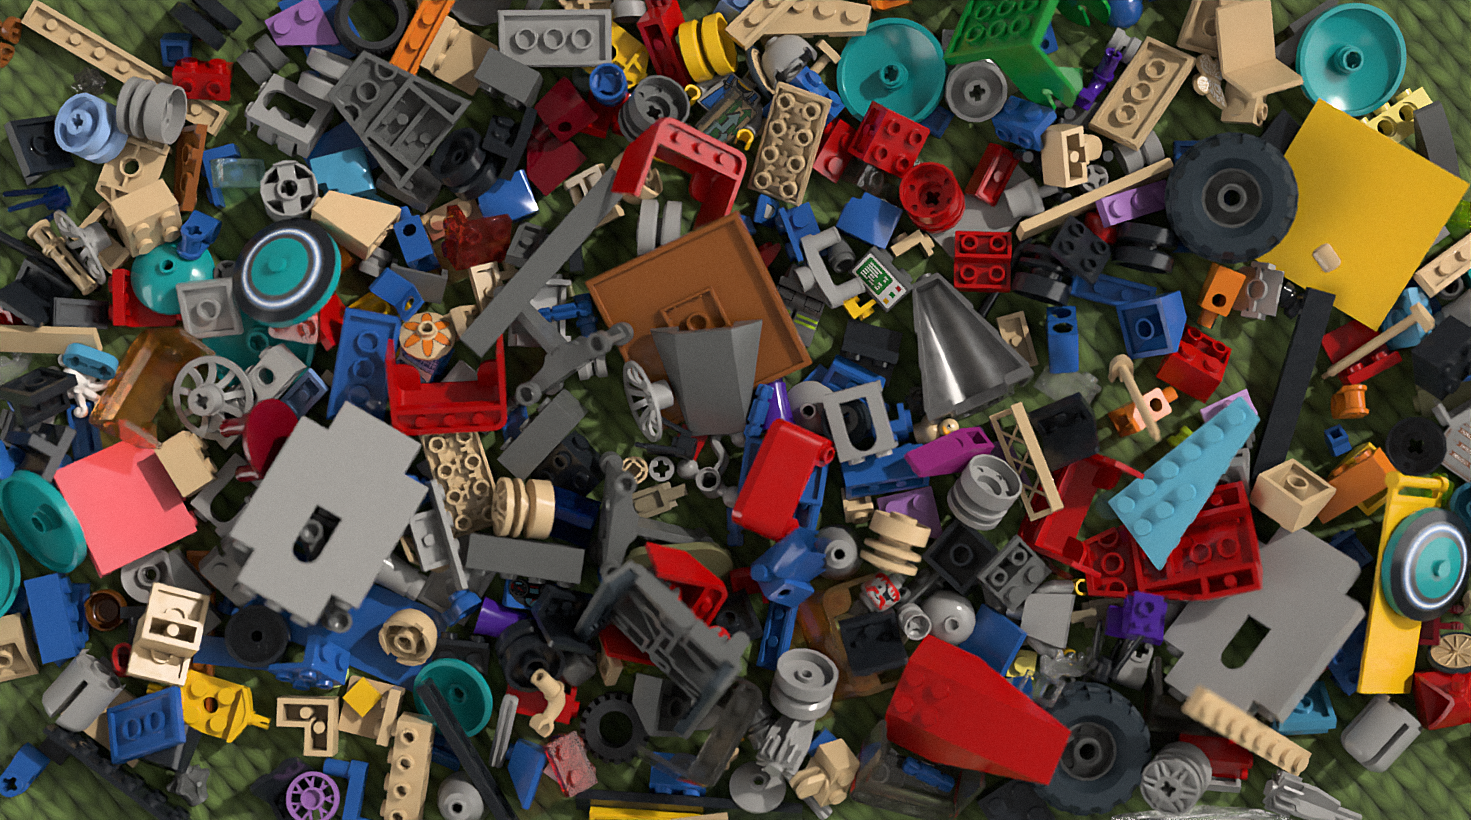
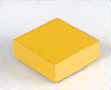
(362, 697)

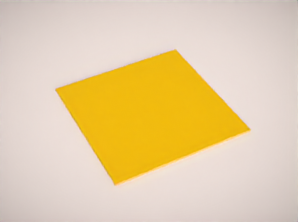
(1369, 204)

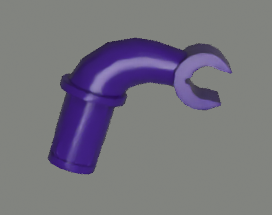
(1101, 77)

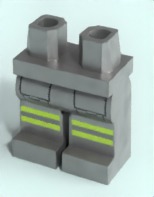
(806, 305)

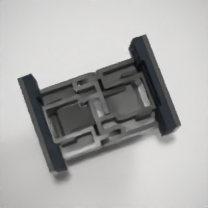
(660, 624)

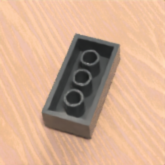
(526, 558)

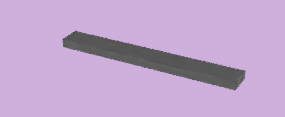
(542, 265)

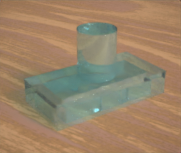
(237, 173)

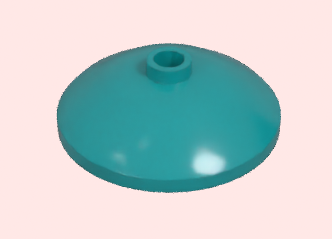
(156, 286)
(472, 706)

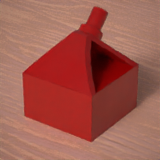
(1441, 698)

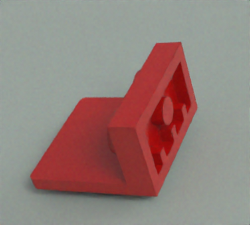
(888, 140)
(1349, 338)

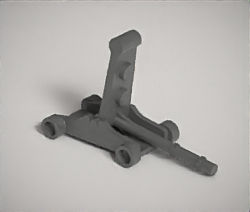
(563, 357)
(621, 523)
(314, 542)

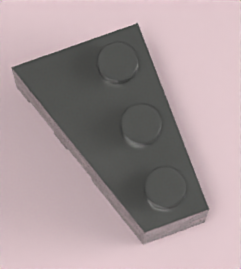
(541, 434)

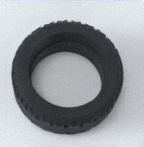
(357, 45)

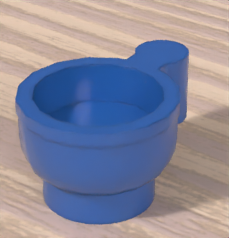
(462, 605)

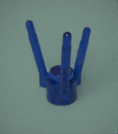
(55, 199)

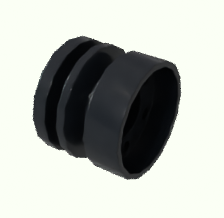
(1044, 277)
(1411, 462)

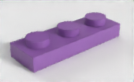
(1132, 204)

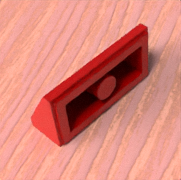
(992, 174)

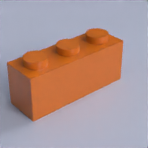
(1356, 482)

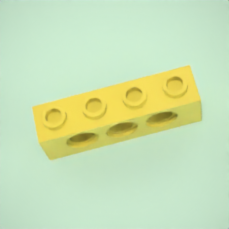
(1388, 116)

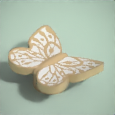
(1208, 80)

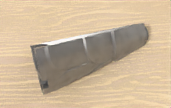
(960, 354)

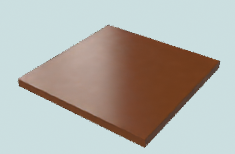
(699, 284)

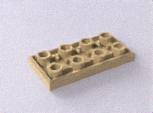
(789, 143)
(465, 475)

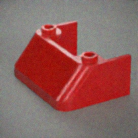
(713, 165)
(447, 406)
(780, 479)
(1076, 485)
(701, 594)

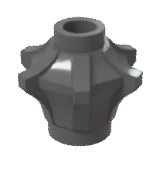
(191, 785)

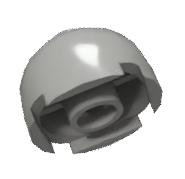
(785, 58)
(950, 615)

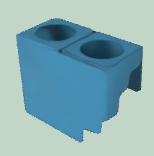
(345, 172)

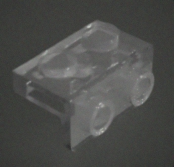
(1065, 384)

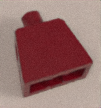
(562, 112)

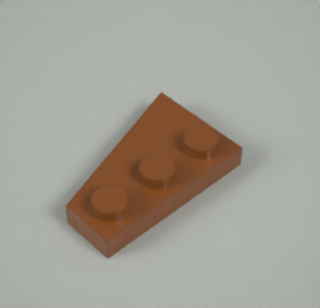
(188, 165)

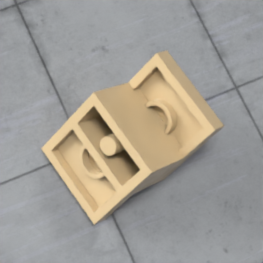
(168, 635)

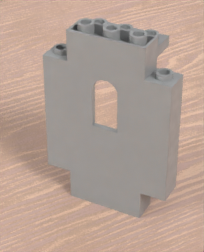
(352, 473)
(1307, 623)

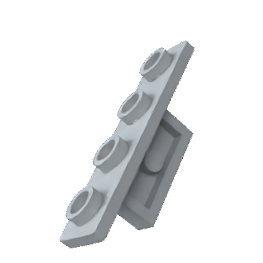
(435, 540)

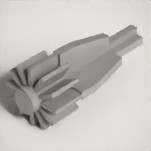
(785, 747)
(1290, 796)

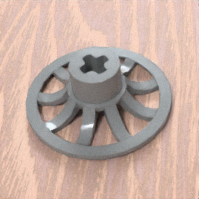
(92, 237)
(209, 397)
(656, 397)

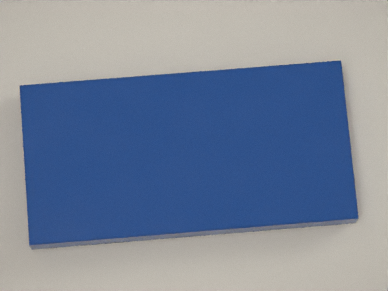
(361, 362)

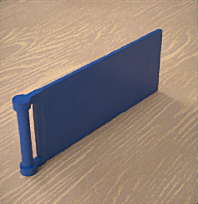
(363, 635)

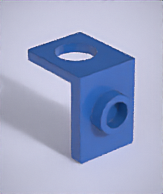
(397, 292)

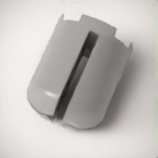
(274, 191)
(87, 686)
(1380, 733)

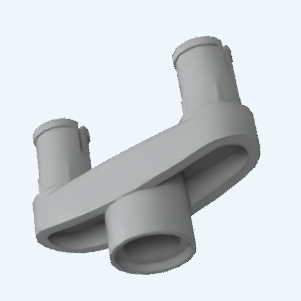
(815, 274)

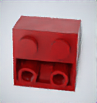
(1196, 365)

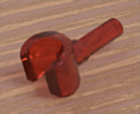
(1055, 570)

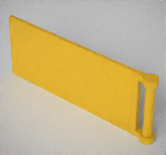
(1389, 637)

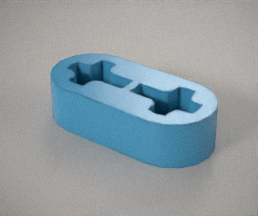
(90, 361)

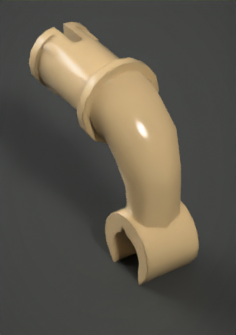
(555, 696)

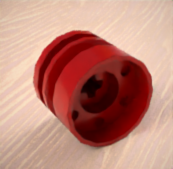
(929, 183)

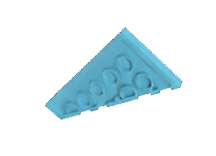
(1182, 481)

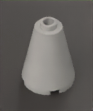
(839, 537)
(460, 789)

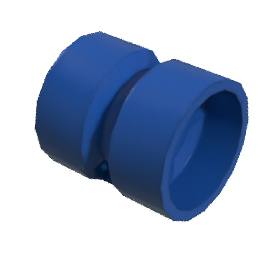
(608, 85)

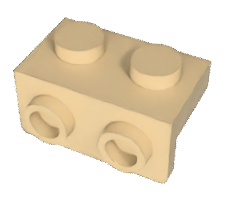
(1242, 108)

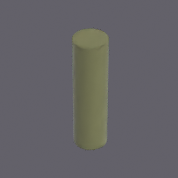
(570, 290)

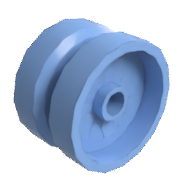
(89, 128)

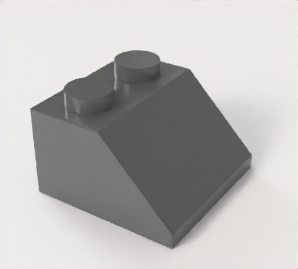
(659, 703)

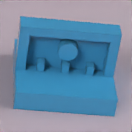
(1399, 311)
(1311, 715)

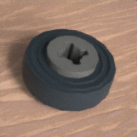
(856, 424)

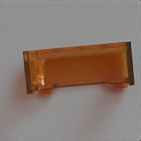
(143, 384)
(821, 634)

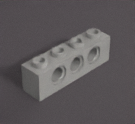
(285, 368)

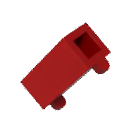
(534, 703)
(1225, 755)

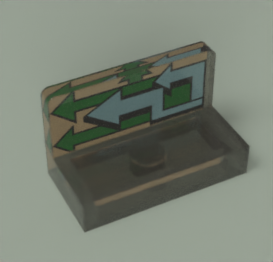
(727, 117)

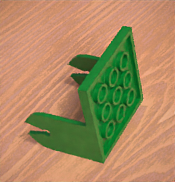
(1012, 36)

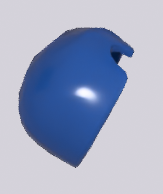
(1125, 13)

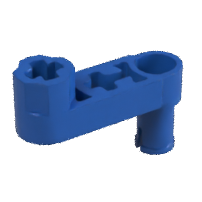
(356, 775)

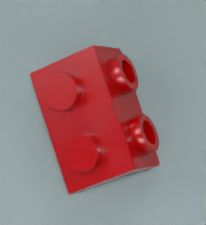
(204, 78)
(832, 151)

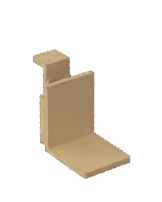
(1248, 48)

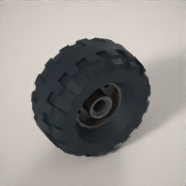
(1264, 192)
(1113, 751)

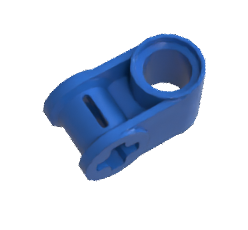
(197, 235)
(24, 767)

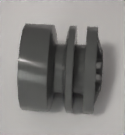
(652, 100)

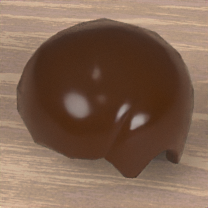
(103, 609)

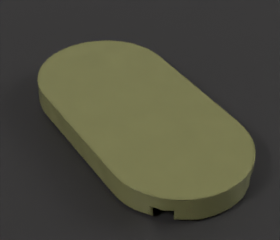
(707, 553)

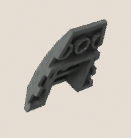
(396, 114)
(712, 373)

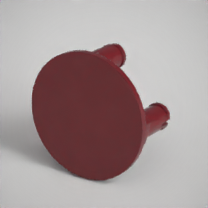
(264, 436)

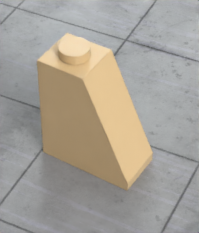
(355, 221)

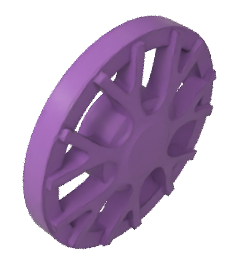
(312, 797)

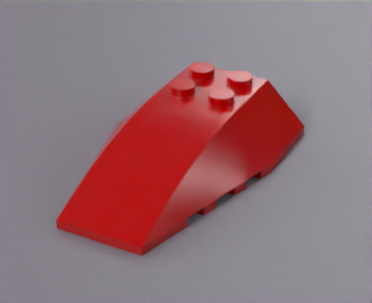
(1211, 561)
(971, 716)

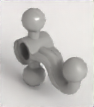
(689, 470)

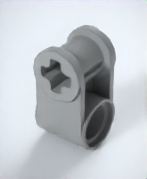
(1135, 670)

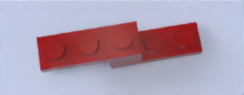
(659, 29)

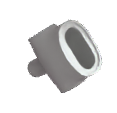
(1026, 198)

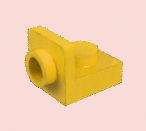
(855, 311)

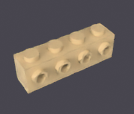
(409, 767)

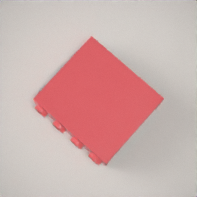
(124, 505)

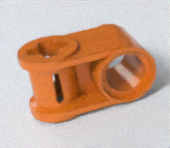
(1349, 402)

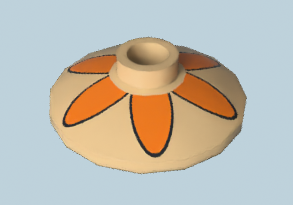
(431, 344)

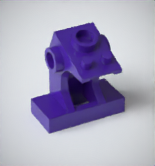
(1142, 613)

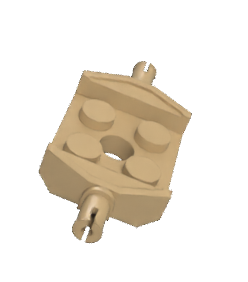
(116, 183)

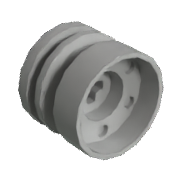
(151, 110)
(984, 492)
(1176, 778)

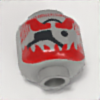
(880, 592)

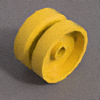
(707, 48)

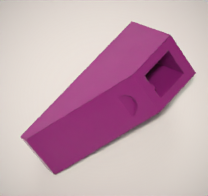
(949, 452)

